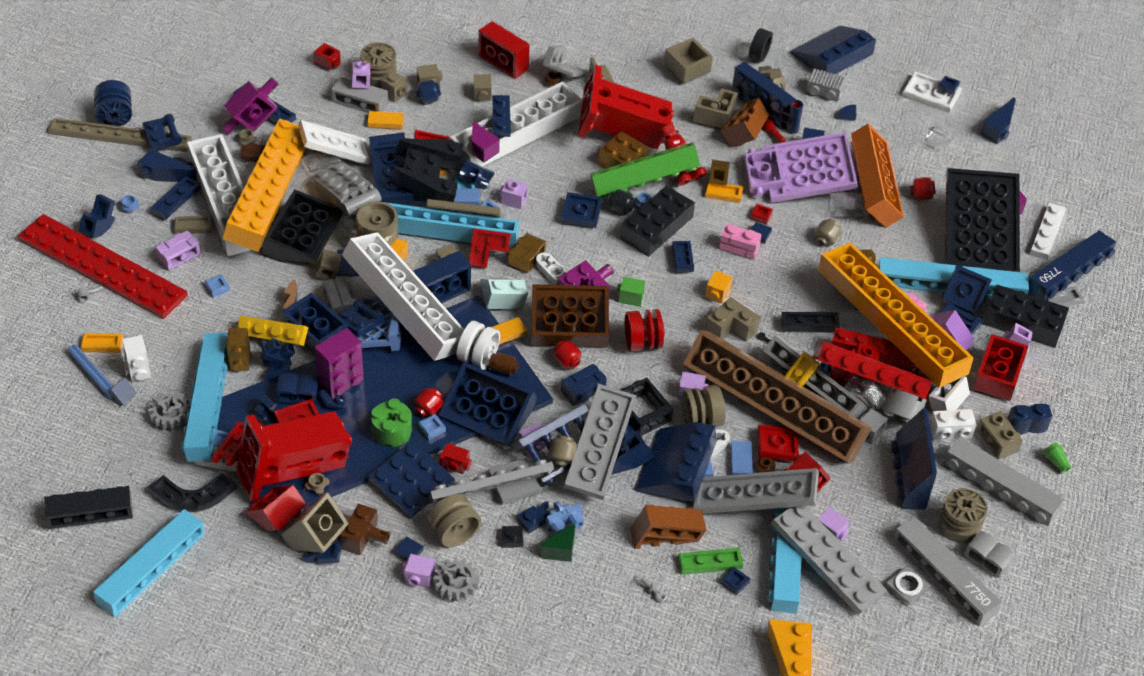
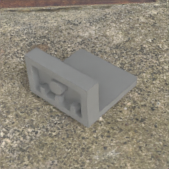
(553, 59)

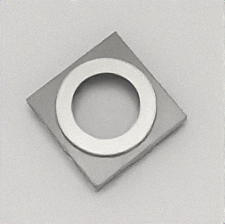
(904, 595)

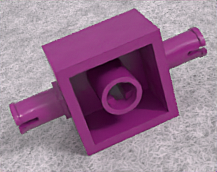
(251, 106)
(586, 275)

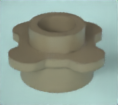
(246, 136)
(319, 479)

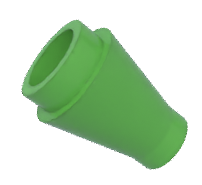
(1057, 457)

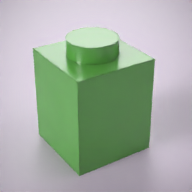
(631, 291)

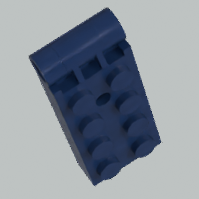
(782, 107)
(384, 162)

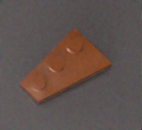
(745, 123)
(667, 524)

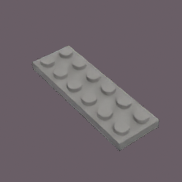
(600, 441)
(498, 479)
(757, 491)
(829, 558)

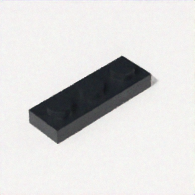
(810, 321)

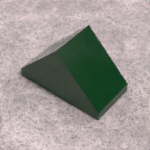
(559, 546)

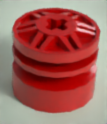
(640, 330)

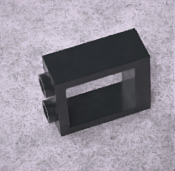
(654, 419)

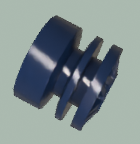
(112, 103)

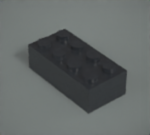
(657, 220)
(1033, 313)

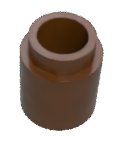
(251, 152)
(503, 363)

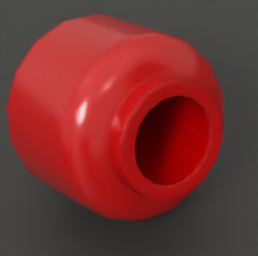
(923, 188)
(567, 355)
(428, 402)

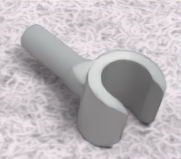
(84, 293)

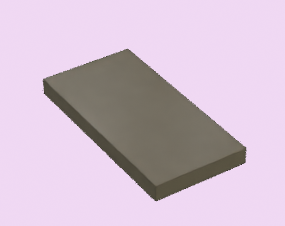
(465, 208)

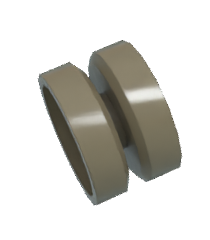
(378, 218)
(454, 520)

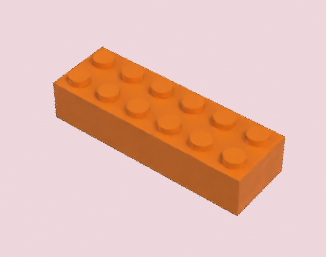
(876, 176)

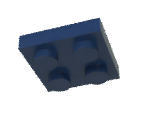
(581, 210)
(966, 289)

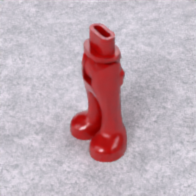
(673, 139)

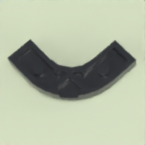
(192, 500)

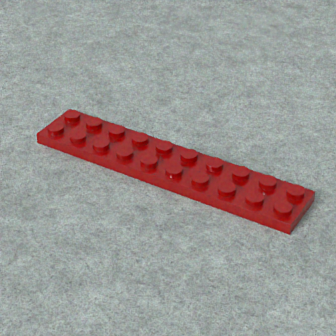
(103, 266)

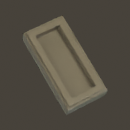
(193, 224)

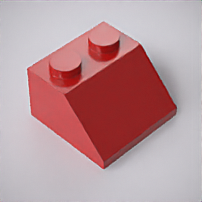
(277, 507)

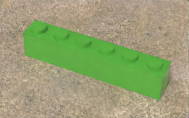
(645, 169)

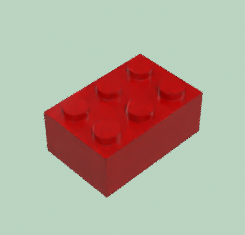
(503, 49)
(1000, 367)

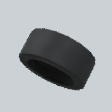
(760, 45)

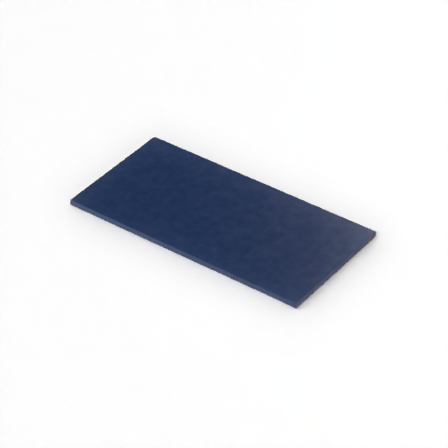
(386, 377)

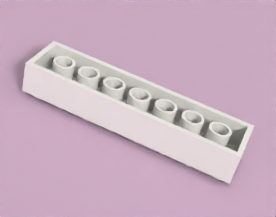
(528, 121)
(218, 182)
(404, 295)

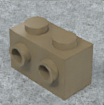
(999, 435)

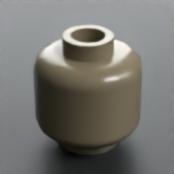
(827, 232)
(562, 449)

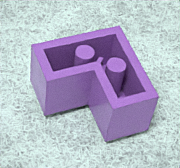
(954, 326)

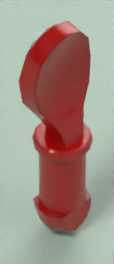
(770, 127)

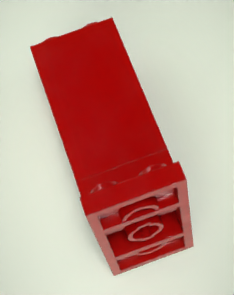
(620, 108)
(290, 450)

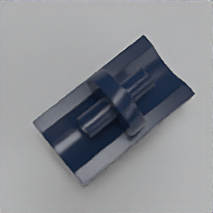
(475, 173)
(274, 353)

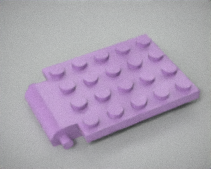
(801, 168)

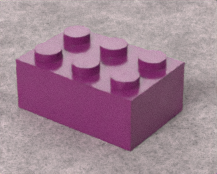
(339, 363)

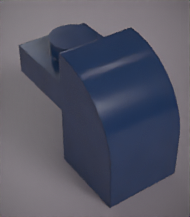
(100, 219)

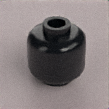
(621, 202)

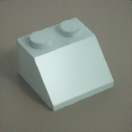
(504, 293)

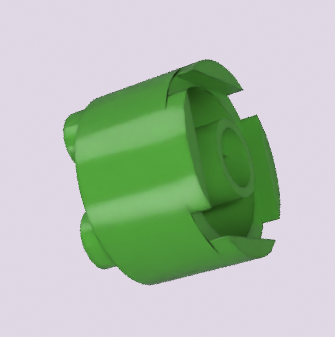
(391, 423)

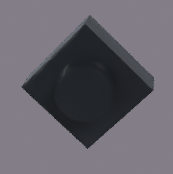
(512, 536)

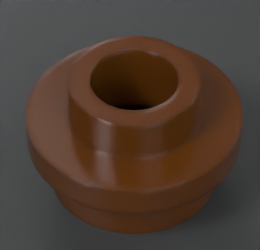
(553, 78)
(765, 465)

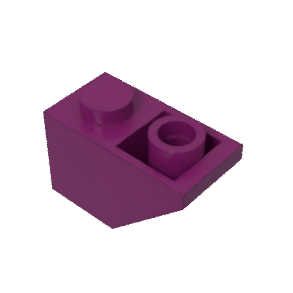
(484, 143)

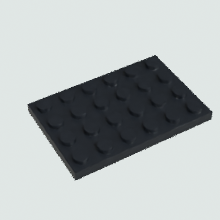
(982, 219)

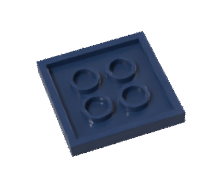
(410, 478)

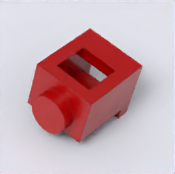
(327, 56)
(455, 459)

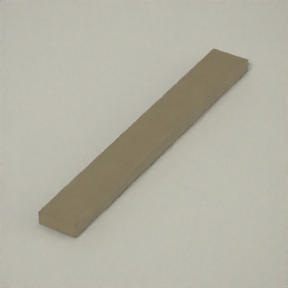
(108, 133)

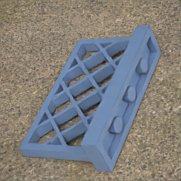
(392, 332)

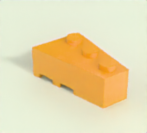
(791, 646)

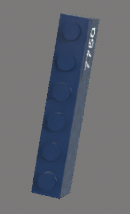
(1071, 265)

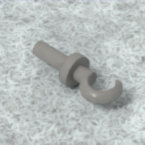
(652, 588)

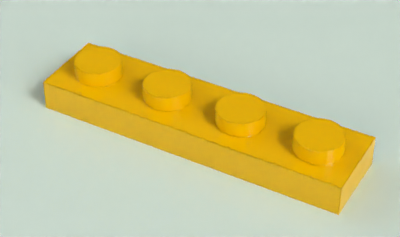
(270, 329)

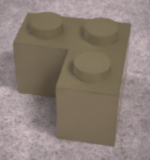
(715, 111)
(733, 318)

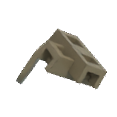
(773, 74)

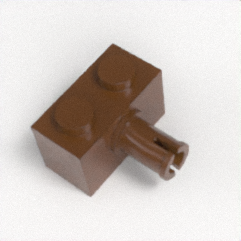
(361, 529)

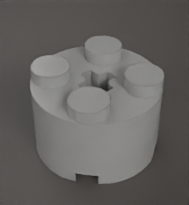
(902, 404)

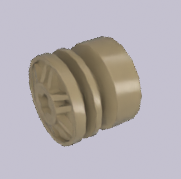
(381, 59)
(703, 407)
(962, 515)

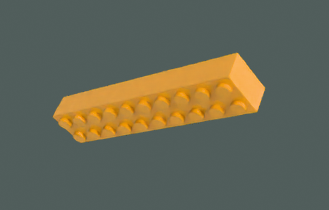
(266, 187)
(895, 314)

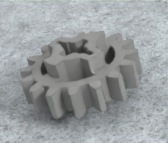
(169, 410)
(456, 579)

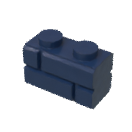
(582, 384)

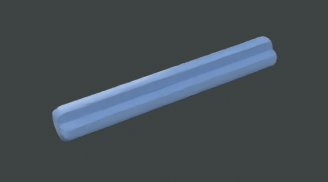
(90, 369)

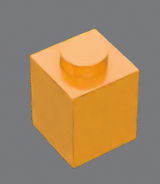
(718, 287)

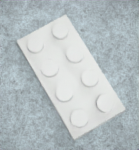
(334, 142)

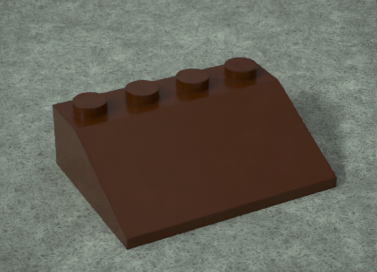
(570, 314)

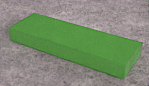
(710, 561)

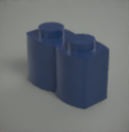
(296, 388)
(1030, 418)

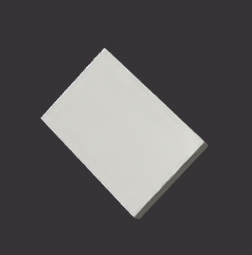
(925, 90)

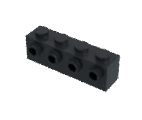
(88, 507)

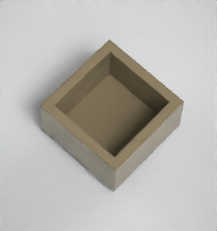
(688, 60)

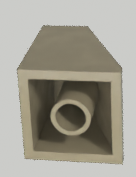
(316, 526)

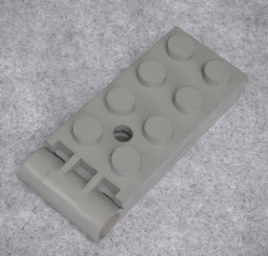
(345, 188)

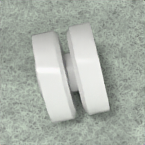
(478, 344)

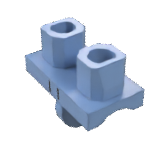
(563, 515)

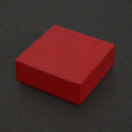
(761, 214)

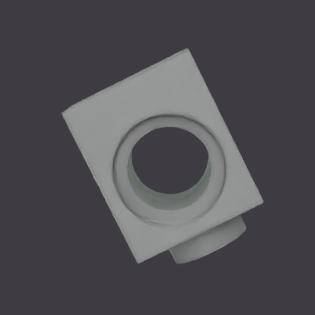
(877, 422)

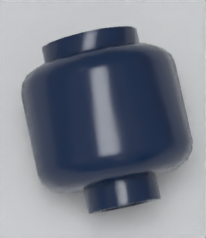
(428, 91)

